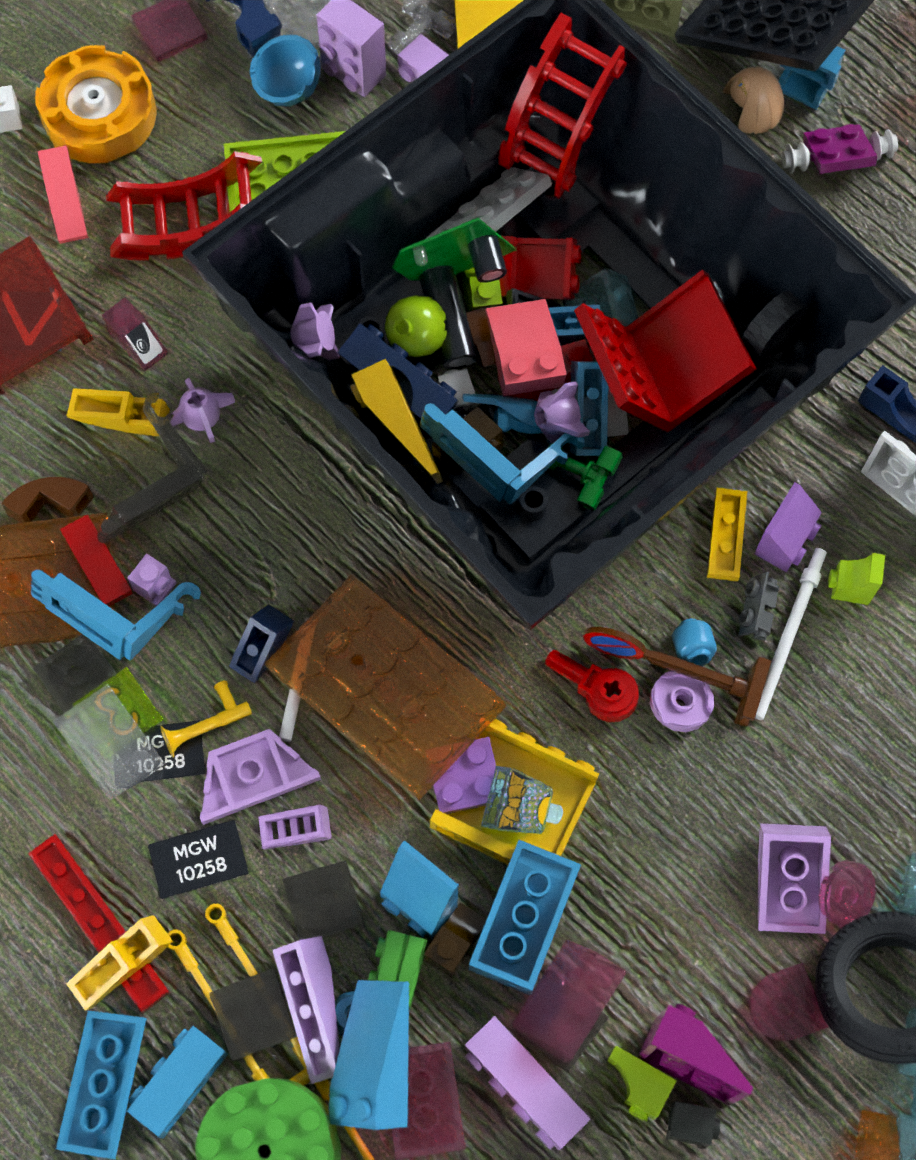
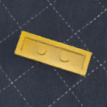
(727, 534)

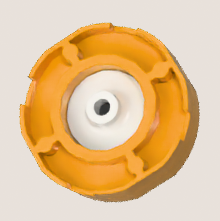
(96, 104)

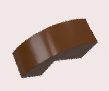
(481, 336)
(61, 493)

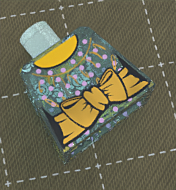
(519, 803)

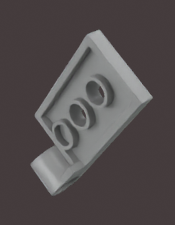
(501, 200)

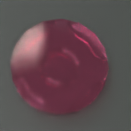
(847, 893)

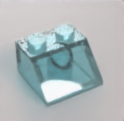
(611, 292)

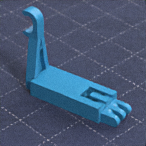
(484, 460)
(100, 621)

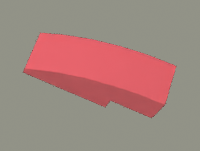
(63, 194)

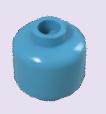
(694, 642)

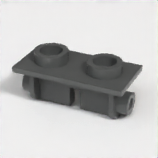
(759, 593)

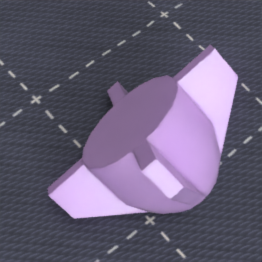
(314, 331)
(200, 408)
(559, 413)

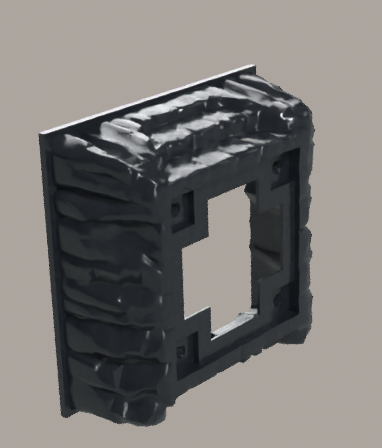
(654, 197)

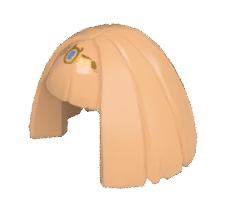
(760, 98)

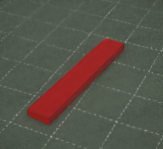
(93, 915)

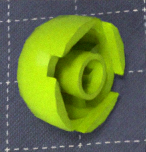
(416, 325)

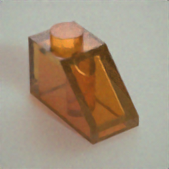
(877, 1137)

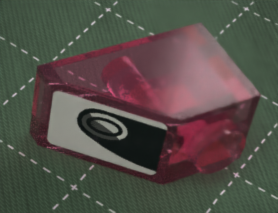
(134, 334)

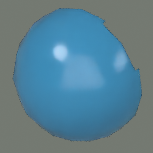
(285, 70)

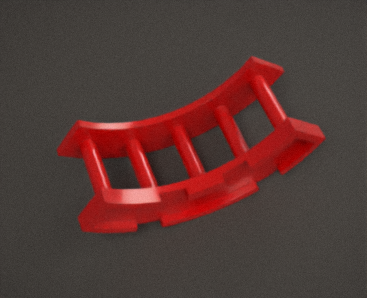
(529, 100)
(139, 247)

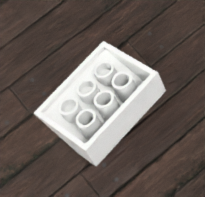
(893, 470)

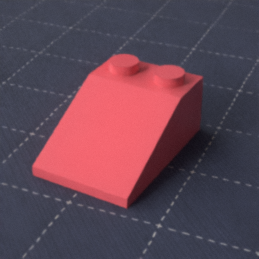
(526, 347)

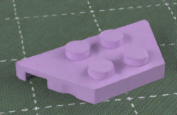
(250, 774)

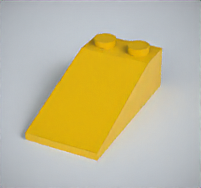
(381, 393)

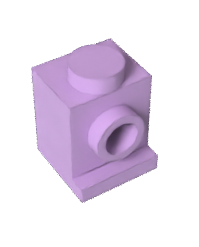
(151, 580)

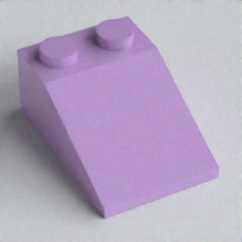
(790, 877)

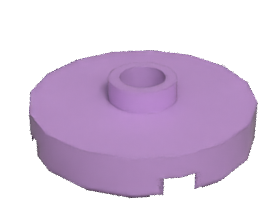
(695, 695)

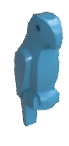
(510, 411)

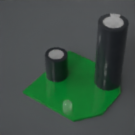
(438, 262)

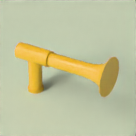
(232, 713)

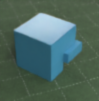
(812, 86)

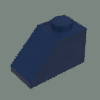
(261, 639)

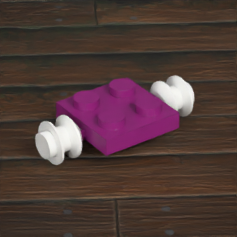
(839, 149)

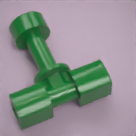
(593, 475)

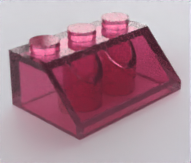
(568, 999)

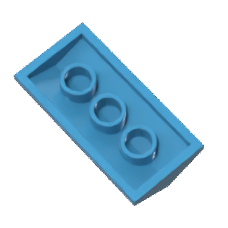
(101, 1084)

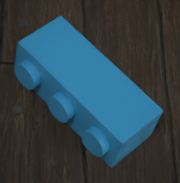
(593, 405)
(176, 1081)

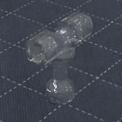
(423, 21)

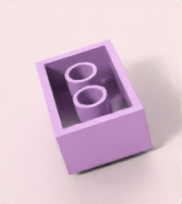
(351, 45)

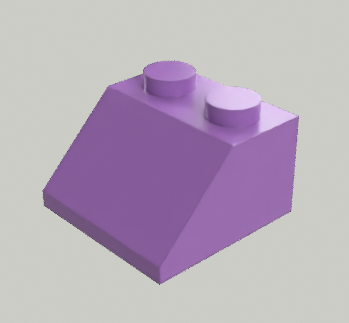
(789, 529)

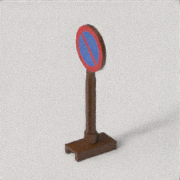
(627, 647)

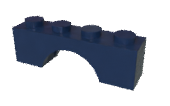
(255, 24)
(366, 348)
(891, 400)

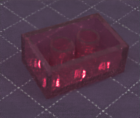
(432, 1105)

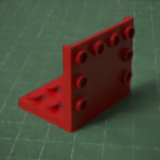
(671, 355)

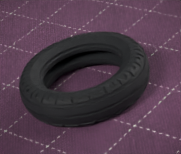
(838, 1011)

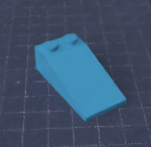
(419, 892)
(524, 917)
(372, 1061)

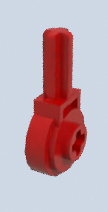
(596, 684)

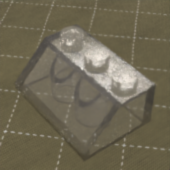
(108, 742)

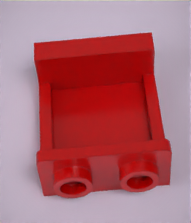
(542, 267)

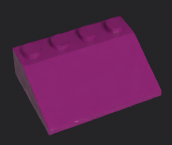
(691, 1054)

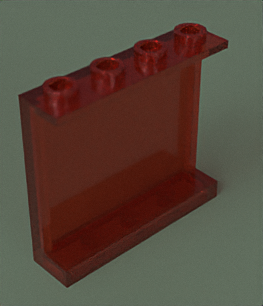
(33, 311)

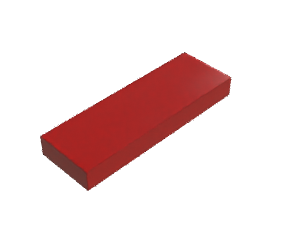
(96, 561)

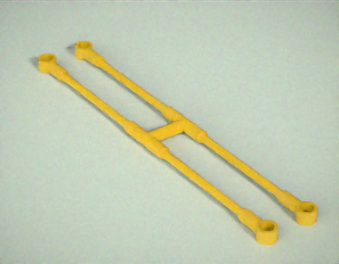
(231, 939)

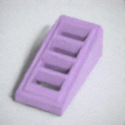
(322, 824)

